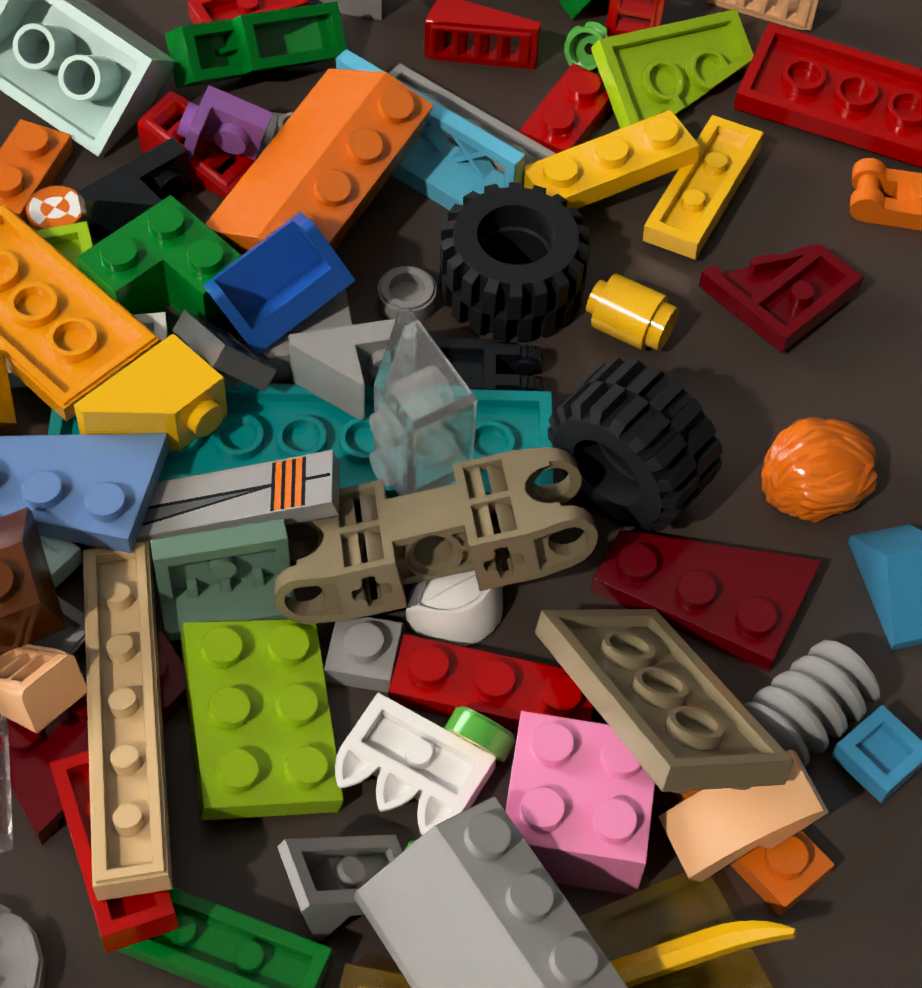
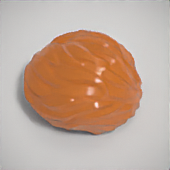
(819, 469)

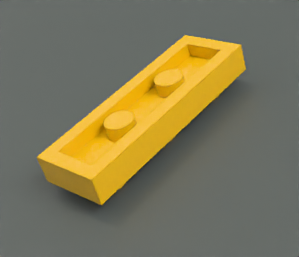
(615, 161)
(704, 188)

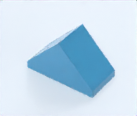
(893, 576)

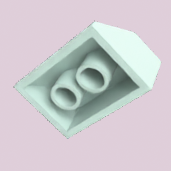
(78, 68)

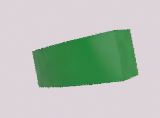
(255, 44)

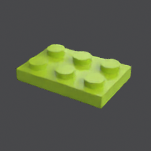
(259, 719)

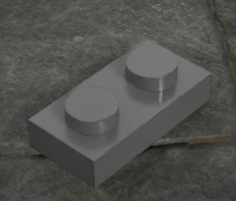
(224, 352)

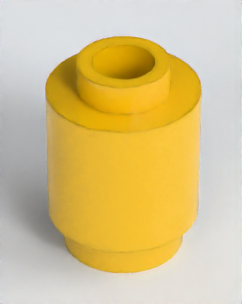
(632, 312)

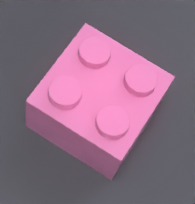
(581, 802)

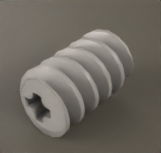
(815, 698)

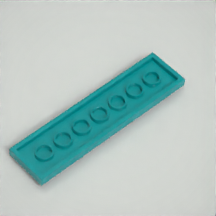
(295, 422)

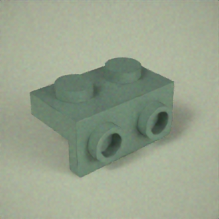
(220, 574)

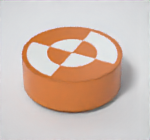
(53, 208)

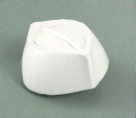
(453, 609)

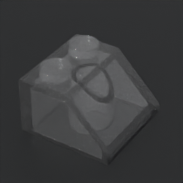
(420, 412)

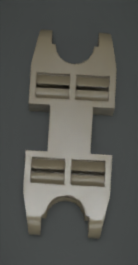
(438, 536)

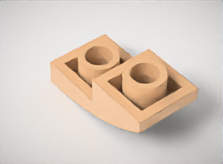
(728, 822)

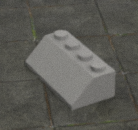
(480, 912)

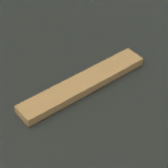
(125, 726)

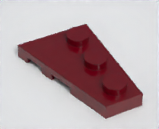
(710, 591)
(68, 735)

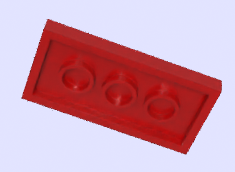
(835, 93)

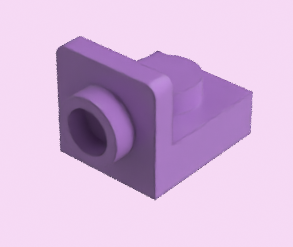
(225, 121)

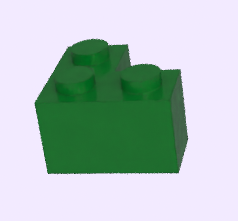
(161, 263)

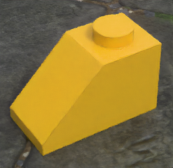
(158, 393)

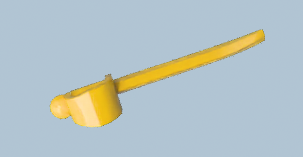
(698, 948)

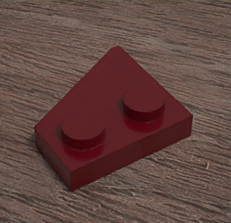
(784, 293)

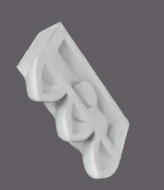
(412, 762)

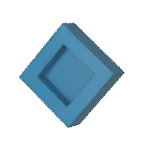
(880, 753)

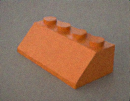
(326, 159)

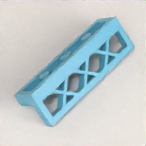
(439, 166)

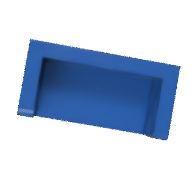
(279, 282)

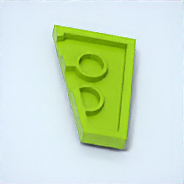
(670, 64)

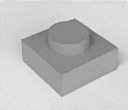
(363, 653)

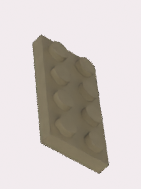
(663, 700)

